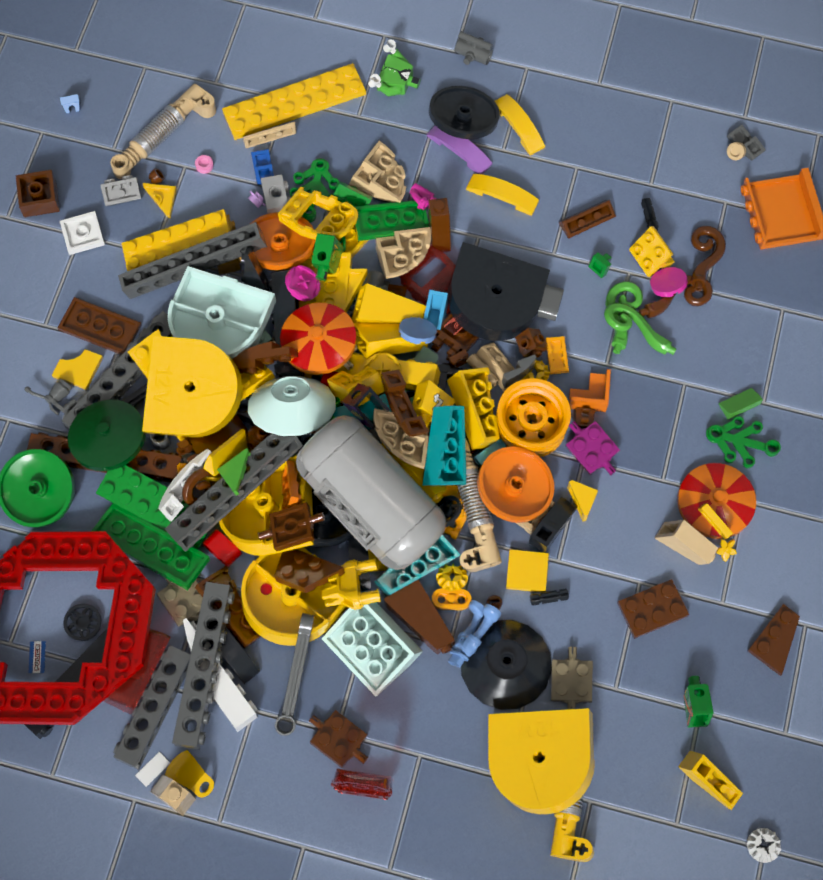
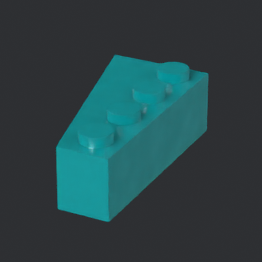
(446, 448)
(433, 558)

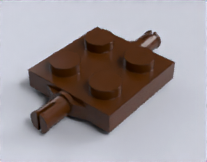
(291, 526)
(338, 739)

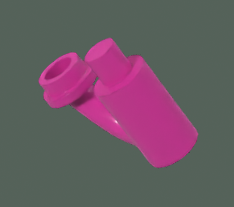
(421, 196)

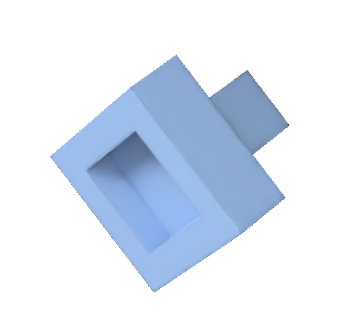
(69, 101)

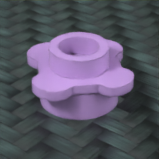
(256, 199)

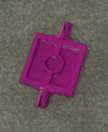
(592, 448)

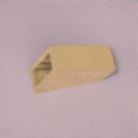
(687, 541)
(173, 794)

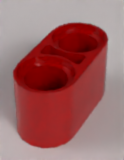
(222, 548)

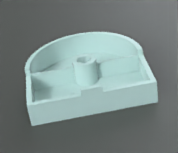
(219, 311)

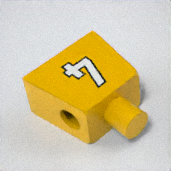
(427, 397)

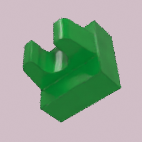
(600, 264)

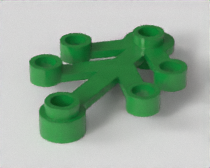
(315, 184)
(739, 441)

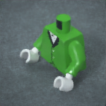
(395, 73)

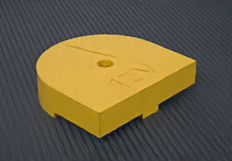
(173, 370)
(253, 516)
(278, 614)
(523, 738)

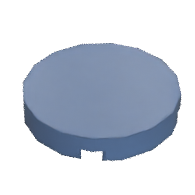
(417, 330)

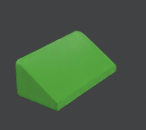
(740, 403)

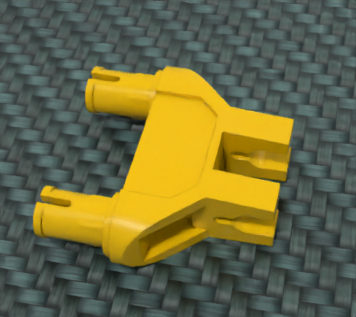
(346, 588)

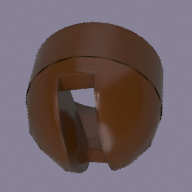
(156, 176)
(498, 605)

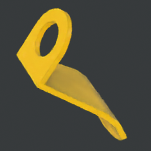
(188, 773)

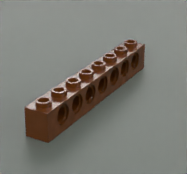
(151, 470)

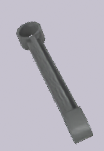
(296, 672)

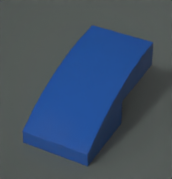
(262, 165)

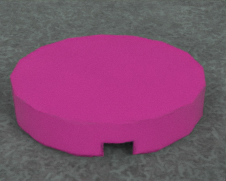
(668, 281)
(302, 283)

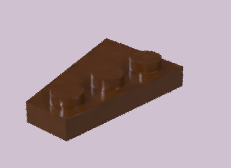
(776, 639)

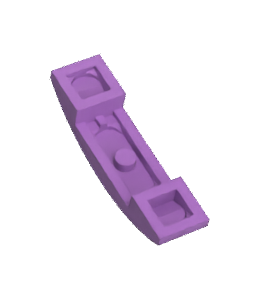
(464, 148)

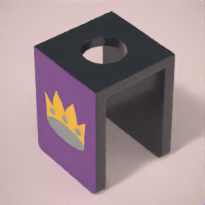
(352, 404)

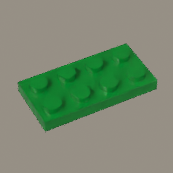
(384, 219)

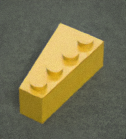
(472, 391)

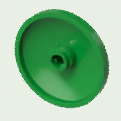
(36, 488)

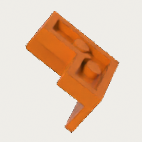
(596, 396)

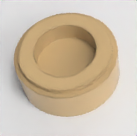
(736, 151)

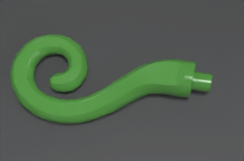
(620, 338)
(654, 340)

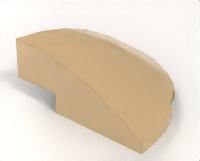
(380, 175)
(402, 251)
(408, 449)

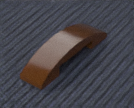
(400, 404)

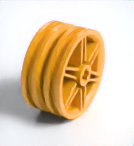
(533, 392)

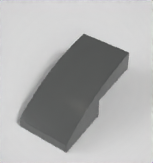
(752, 145)
(523, 367)

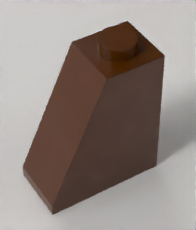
(439, 224)

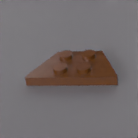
(304, 570)

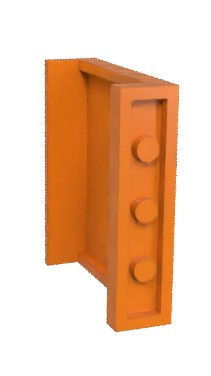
(784, 210)

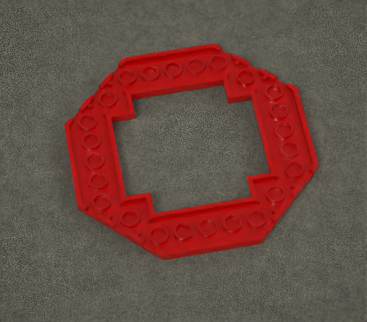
(126, 634)

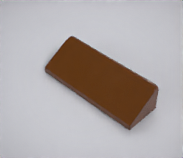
(587, 218)

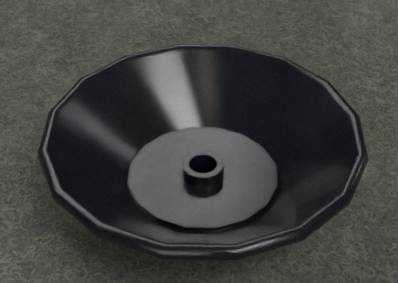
(513, 683)

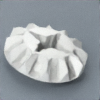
(759, 853)

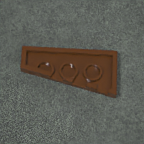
(238, 624)

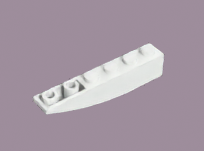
(226, 693)

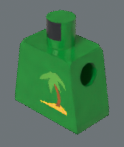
(326, 255)

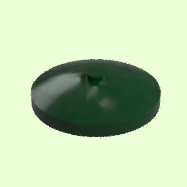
(106, 435)

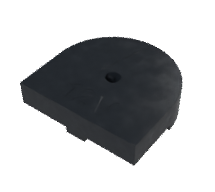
(494, 293)

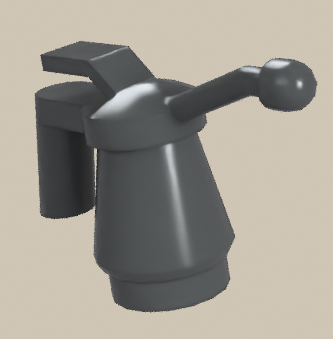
(57, 393)

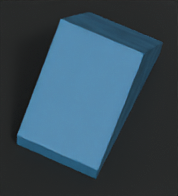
(436, 308)

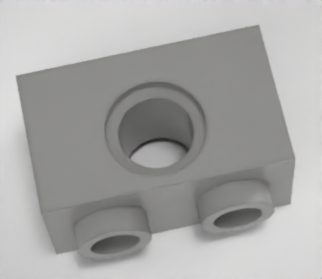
(275, 186)

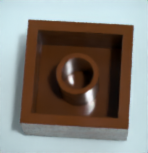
(37, 193)

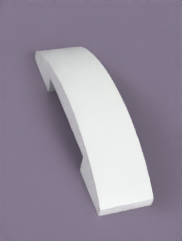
(172, 498)

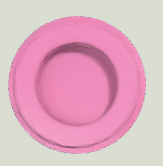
(204, 164)

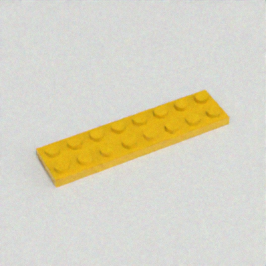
(293, 101)

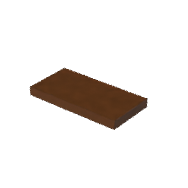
(99, 326)

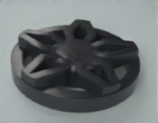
(449, 509)
(82, 622)

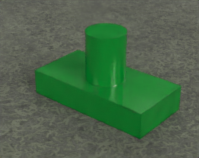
(351, 195)

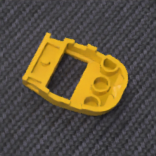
(337, 222)

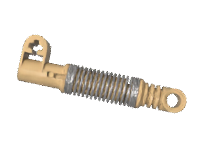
(162, 127)
(479, 522)

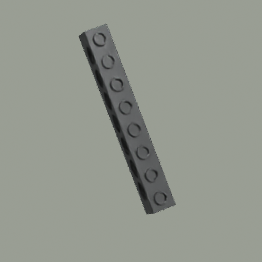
(200, 256)
(122, 363)
(221, 499)
(213, 593)

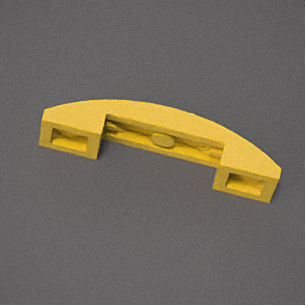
(521, 124)
(503, 191)

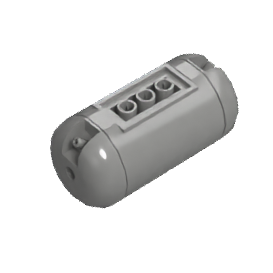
(370, 492)

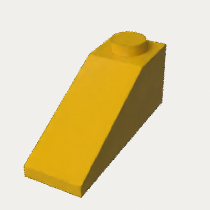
(710, 778)

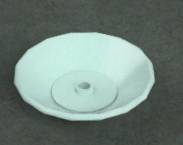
(291, 405)

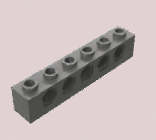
(155, 718)

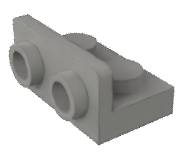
(120, 191)

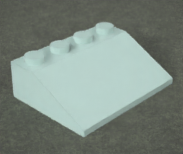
(372, 646)

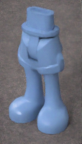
(469, 639)

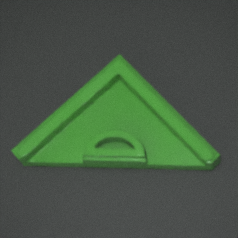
(234, 470)

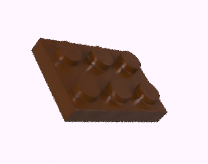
(653, 608)

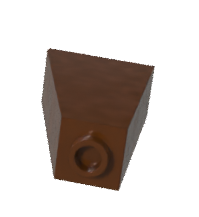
(419, 614)

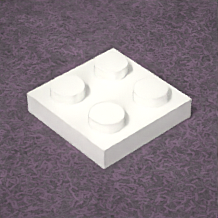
(82, 233)

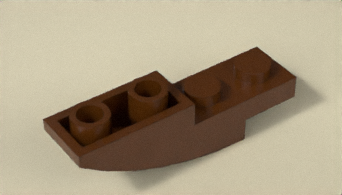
(254, 358)

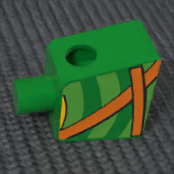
(697, 703)

